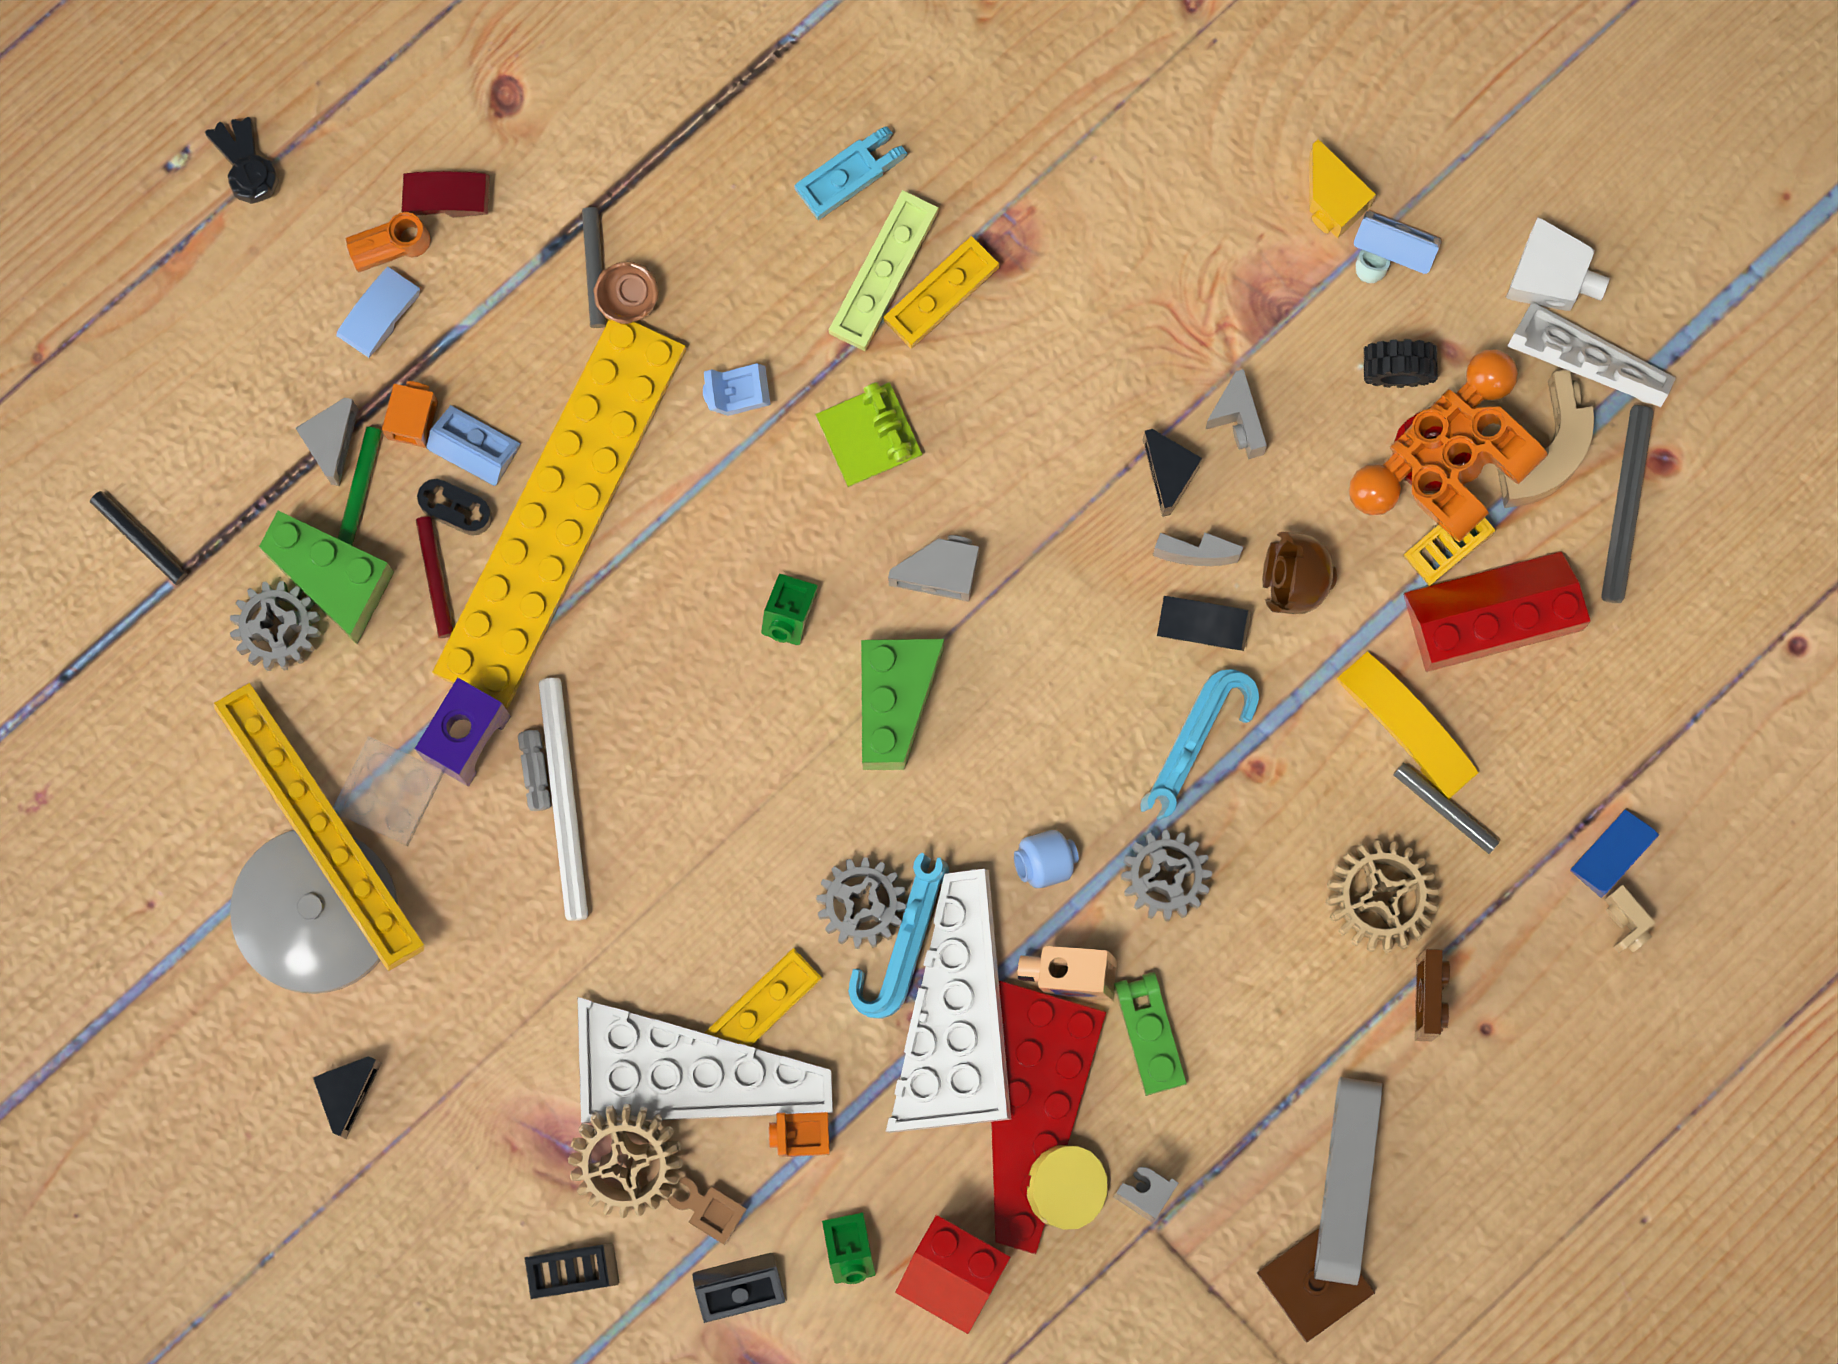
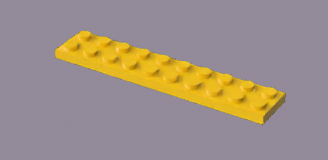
(560, 510)

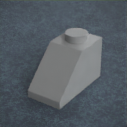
(939, 569)

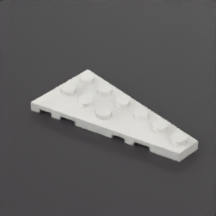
(956, 1035)
(686, 1072)

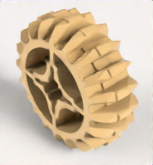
(1389, 914)
(608, 1167)

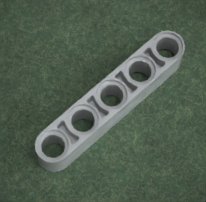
(1348, 1181)

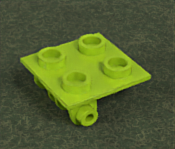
(868, 434)

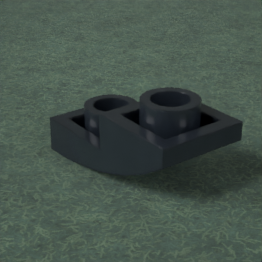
(1204, 623)

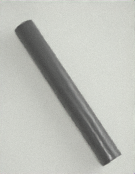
(593, 262)
(1446, 808)

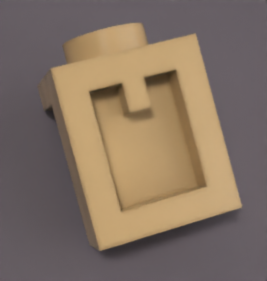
(1627, 911)

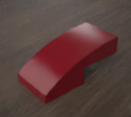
(446, 192)

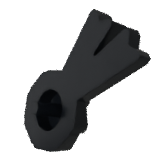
(251, 175)

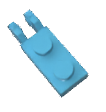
(847, 174)

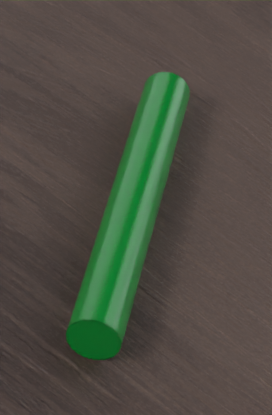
(359, 485)

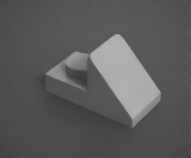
(1238, 406)

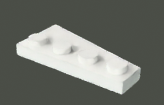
(1583, 353)

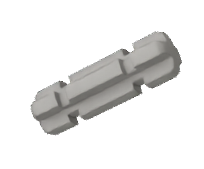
(534, 770)

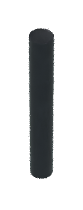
(138, 537)

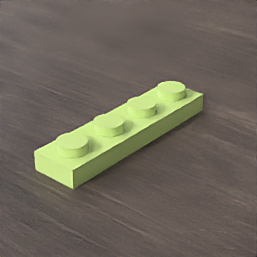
(883, 270)

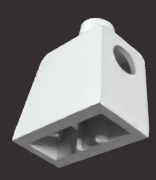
(1555, 270)

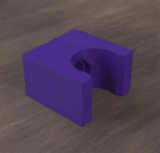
(455, 755)

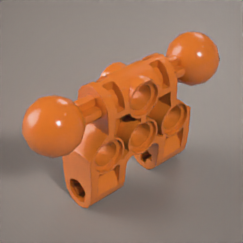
(1454, 508)

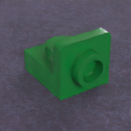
(788, 609)
(848, 1249)

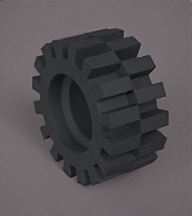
(1400, 363)

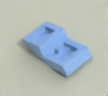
(377, 311)

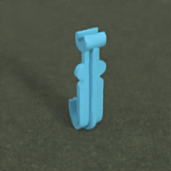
(1194, 734)
(906, 946)

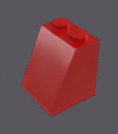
(952, 1274)

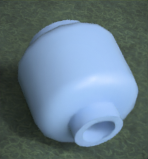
(1045, 859)

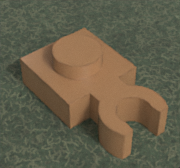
(713, 1213)

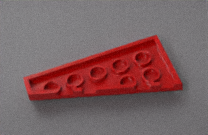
(1047, 1068)

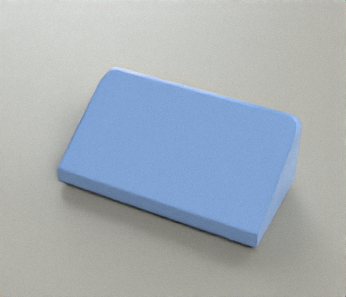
(1397, 242)
(472, 445)

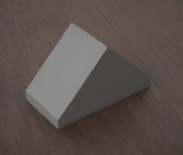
(329, 437)

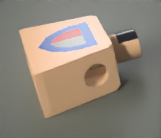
(1089, 972)

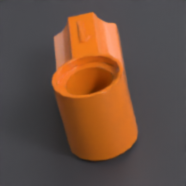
(384, 244)

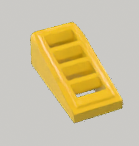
(1423, 568)

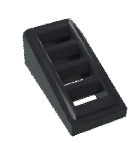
(606, 1266)

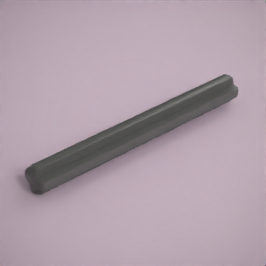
(1627, 504)

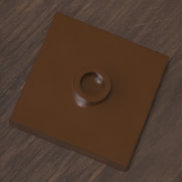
(1307, 1301)

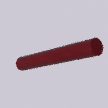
(434, 576)

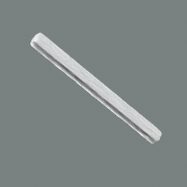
(563, 799)

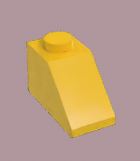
(1335, 192)

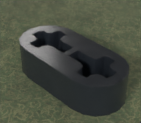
(458, 498)

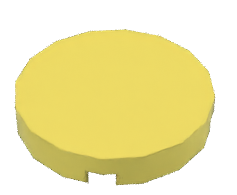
(1067, 1187)

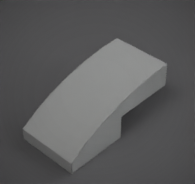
(1211, 552)

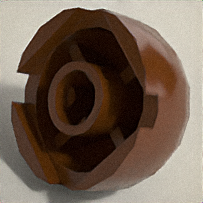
(1298, 573)

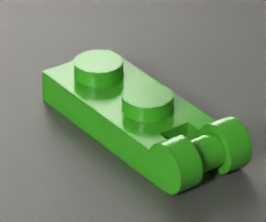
(1150, 1035)

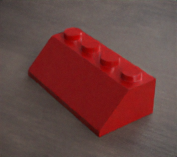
(1496, 611)

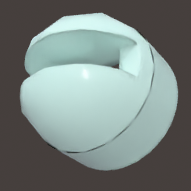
(1371, 267)

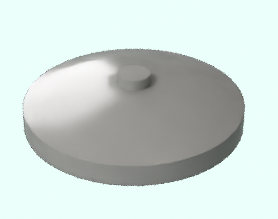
(295, 922)

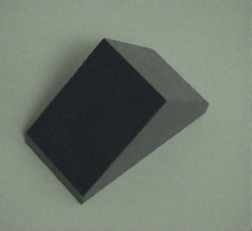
(1170, 468)
(344, 1092)

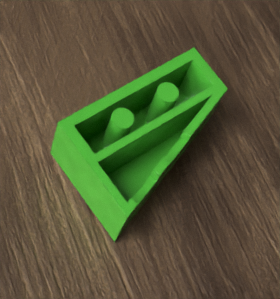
(329, 571)
(894, 694)

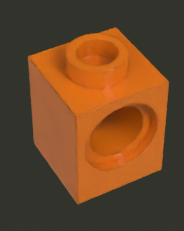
(410, 414)

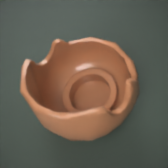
(627, 291)

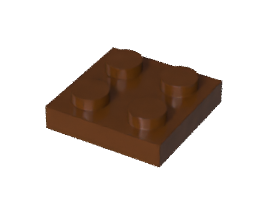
(1430, 1011)

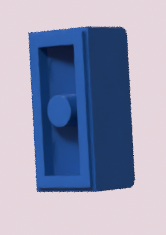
(1614, 853)

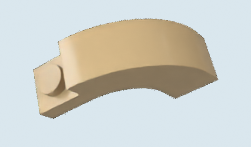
(1565, 453)

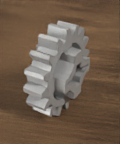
(291, 622)
(1173, 892)
(845, 893)

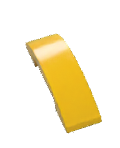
(1409, 724)

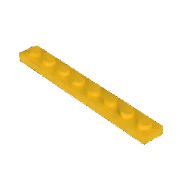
(319, 827)

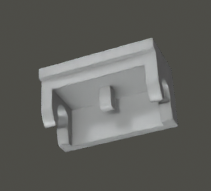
(1152, 1195)

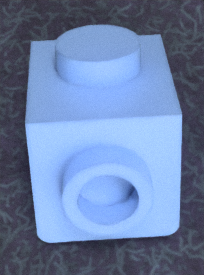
(736, 389)

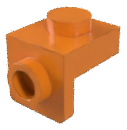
(800, 1134)

